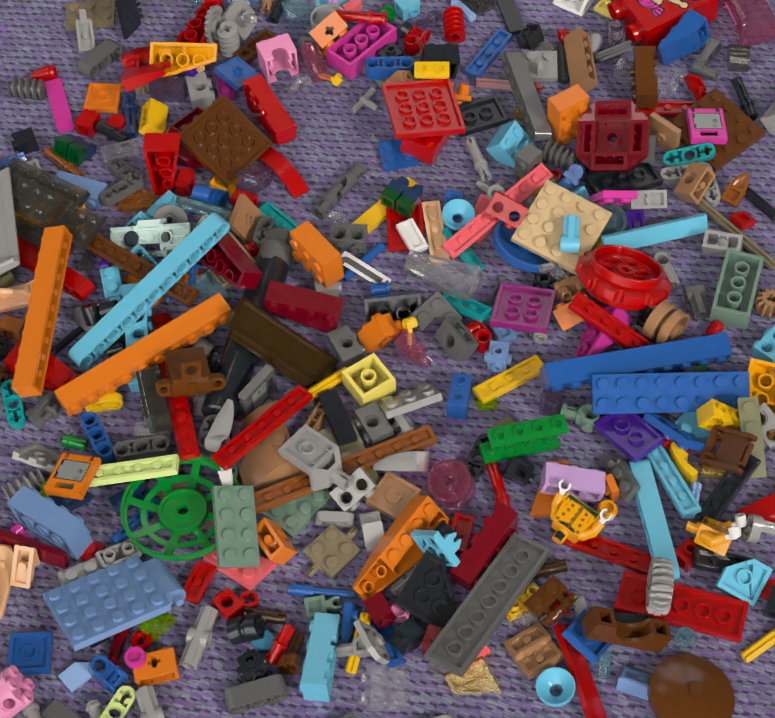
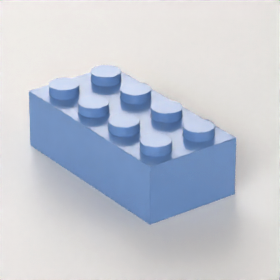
(50, 521)

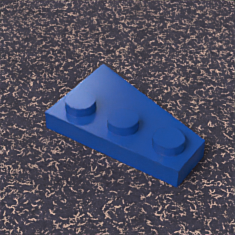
(684, 439)

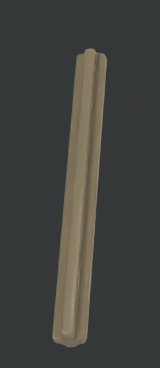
(725, 224)

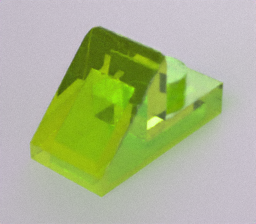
(158, 625)

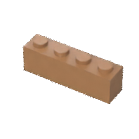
(580, 60)

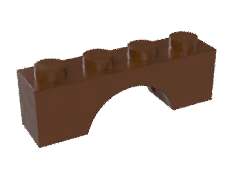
(646, 635)

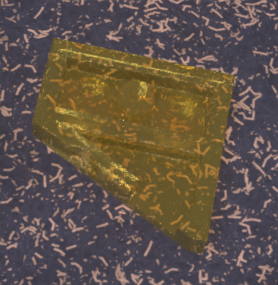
(475, 681)

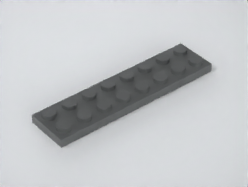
(487, 604)

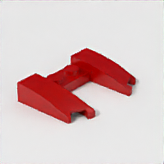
(137, 75)

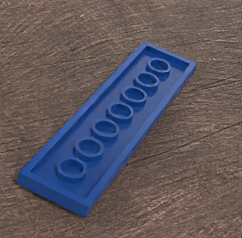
(665, 391)

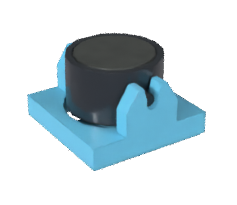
(441, 539)

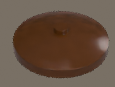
(690, 689)

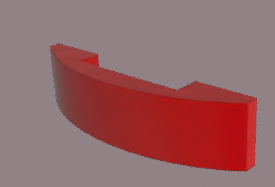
(285, 172)

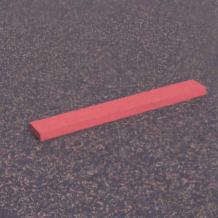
(482, 223)

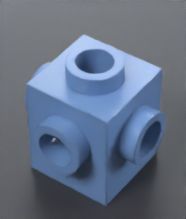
(498, 356)

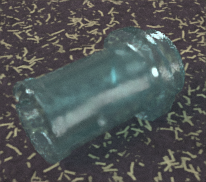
(603, 666)

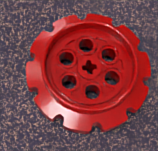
(623, 277)

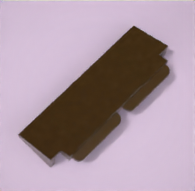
(279, 344)

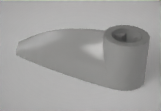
(221, 427)
(404, 462)

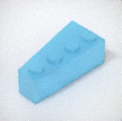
(320, 657)

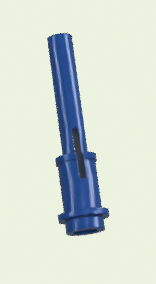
(308, 590)

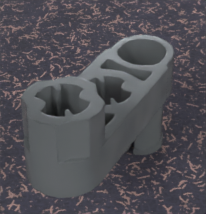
(700, 65)

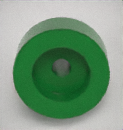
(390, 12)

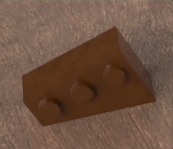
(644, 77)

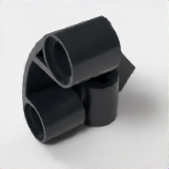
(90, 314)

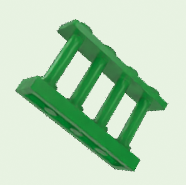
(523, 439)

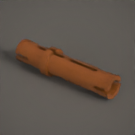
(65, 165)

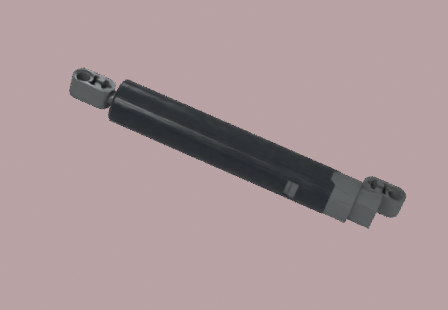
(238, 362)

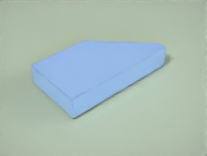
(77, 675)

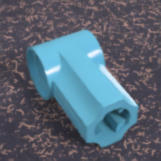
(570, 237)

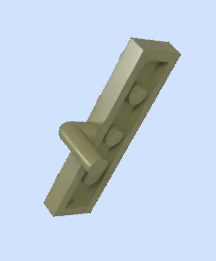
(751, 423)

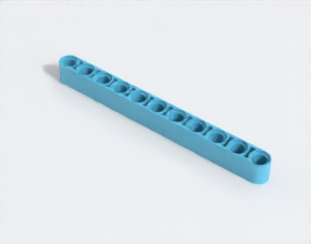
(148, 290)

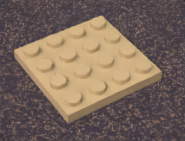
(543, 224)

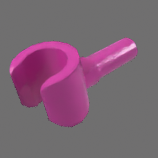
(18, 529)

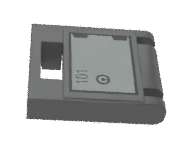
(257, 390)

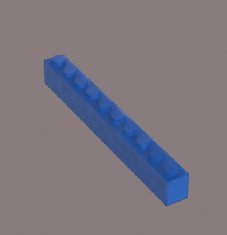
(644, 359)

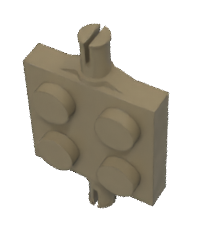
(331, 551)

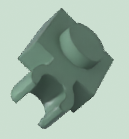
(320, 605)

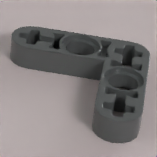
(113, 194)

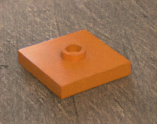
(103, 97)

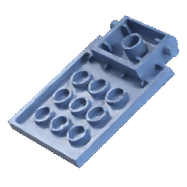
(113, 599)

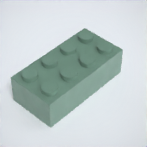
(736, 288)

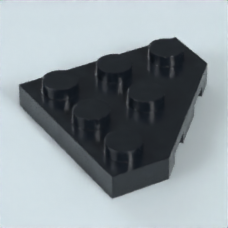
(428, 592)

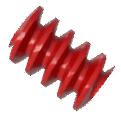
(454, 25)

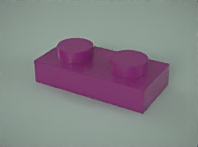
(224, 88)

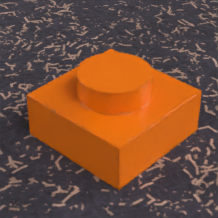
(611, 488)

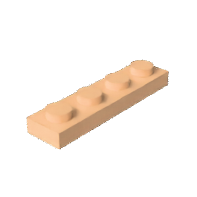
(434, 225)

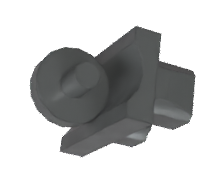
(44, 410)

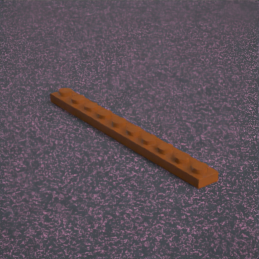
(300, 485)

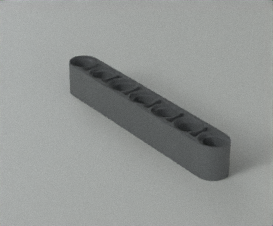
(526, 96)

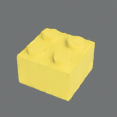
(368, 380)

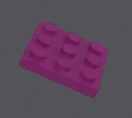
(523, 308)

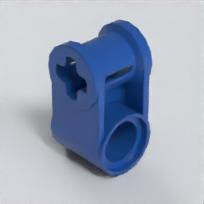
(108, 675)

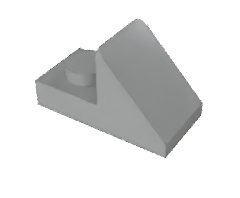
(372, 529)

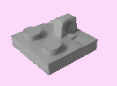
(542, 65)

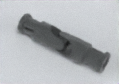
(338, 190)

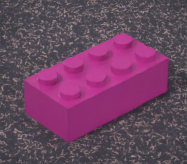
(357, 45)

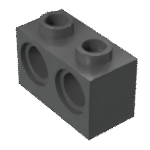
(349, 237)

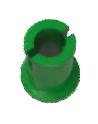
(74, 442)

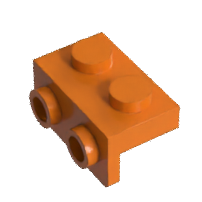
(566, 317)

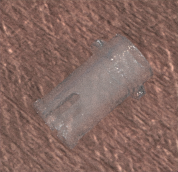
(527, 618)

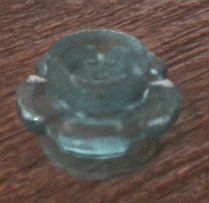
(689, 633)

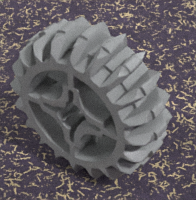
(659, 586)

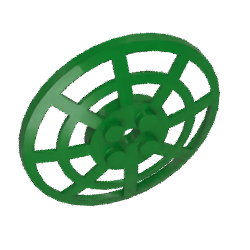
(169, 515)

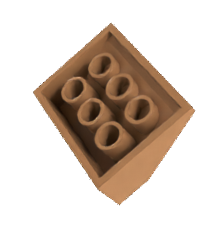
(263, 463)

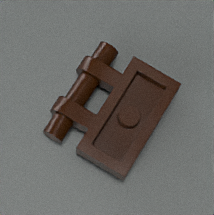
(548, 596)

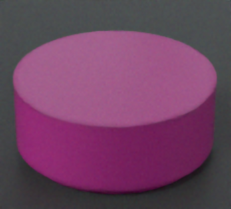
(135, 657)

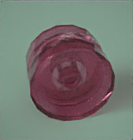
(451, 484)

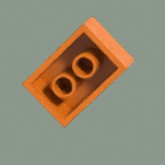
(565, 111)
(316, 254)

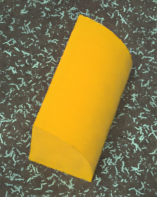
(153, 117)

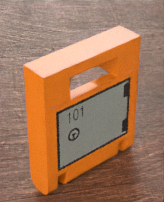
(72, 470)

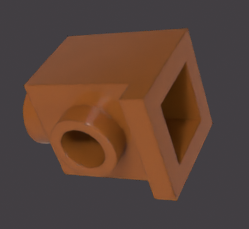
(12, 327)

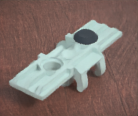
(151, 232)

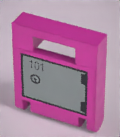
(706, 121)

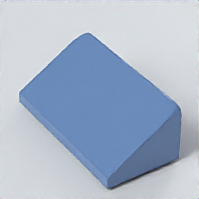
(633, 682)

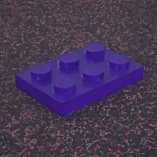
(629, 434)

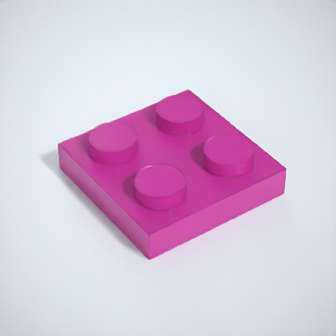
(613, 197)

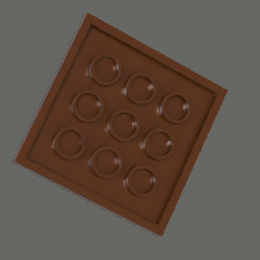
(740, 129)
(224, 140)

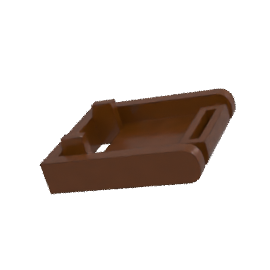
(732, 452)

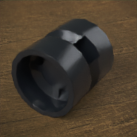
(244, 629)

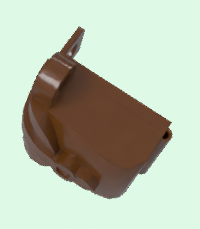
(188, 374)

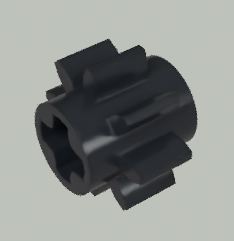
(543, 281)

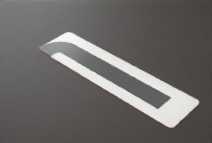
(363, 269)

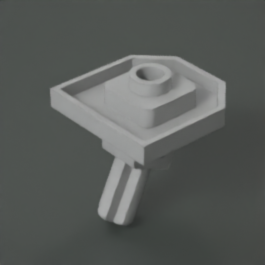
(243, 16)
(366, 644)

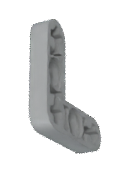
(673, 179)

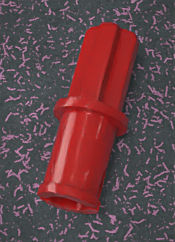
(280, 644)

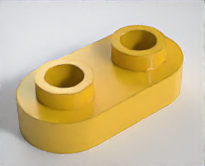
(107, 402)

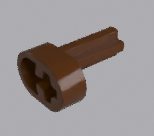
(291, 662)

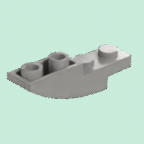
(102, 560)

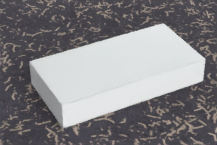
(412, 236)

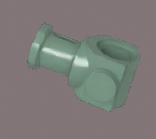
(580, 416)

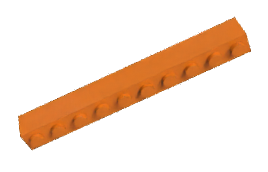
(42, 312)
(142, 354)

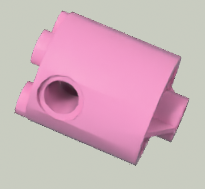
(14, 692)

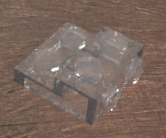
(386, 689)

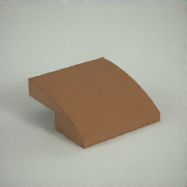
(533, 650)

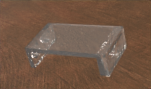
(667, 79)

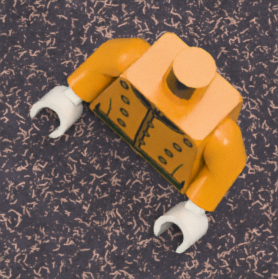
(574, 519)
(715, 534)

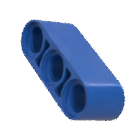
(383, 67)
(210, 194)
(95, 431)

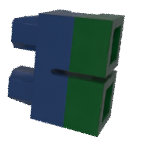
(73, 148)
(400, 197)

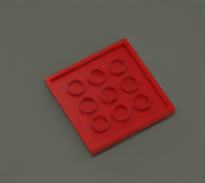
(423, 108)

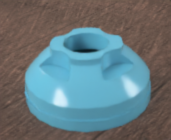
(457, 207)
(555, 677)

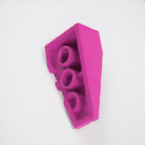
(595, 341)

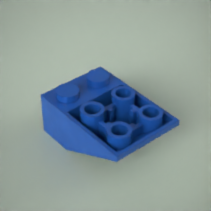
(684, 38)

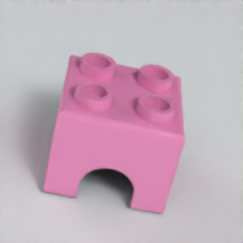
(276, 55)

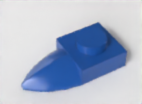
(350, 615)

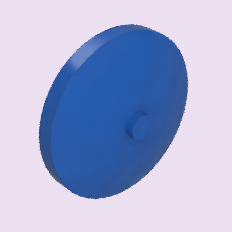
(512, 252)

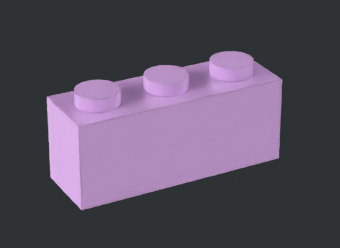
(586, 483)

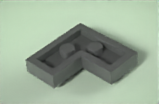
(434, 307)

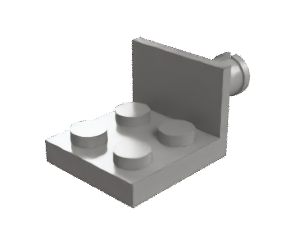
(316, 458)

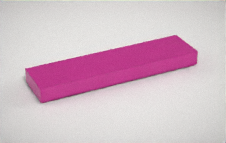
(59, 105)

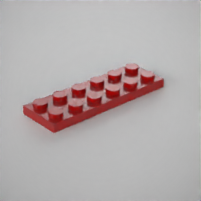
(690, 608)

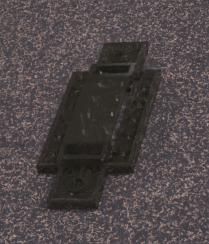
(51, 204)

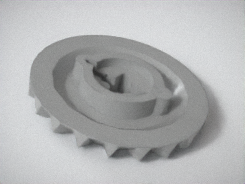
(212, 23)

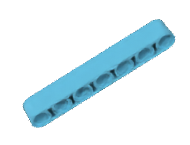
(652, 514)

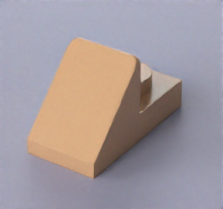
(23, 566)

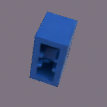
(459, 396)

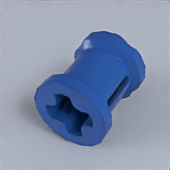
(380, 288)

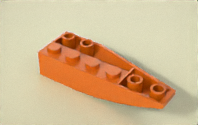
(397, 549)

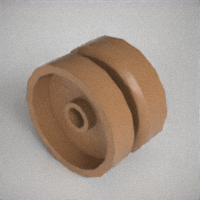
(665, 323)

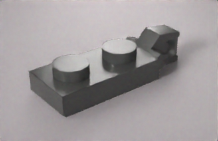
(623, 477)

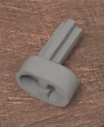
(755, 526)

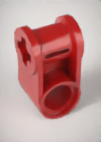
(415, 39)
(481, 334)

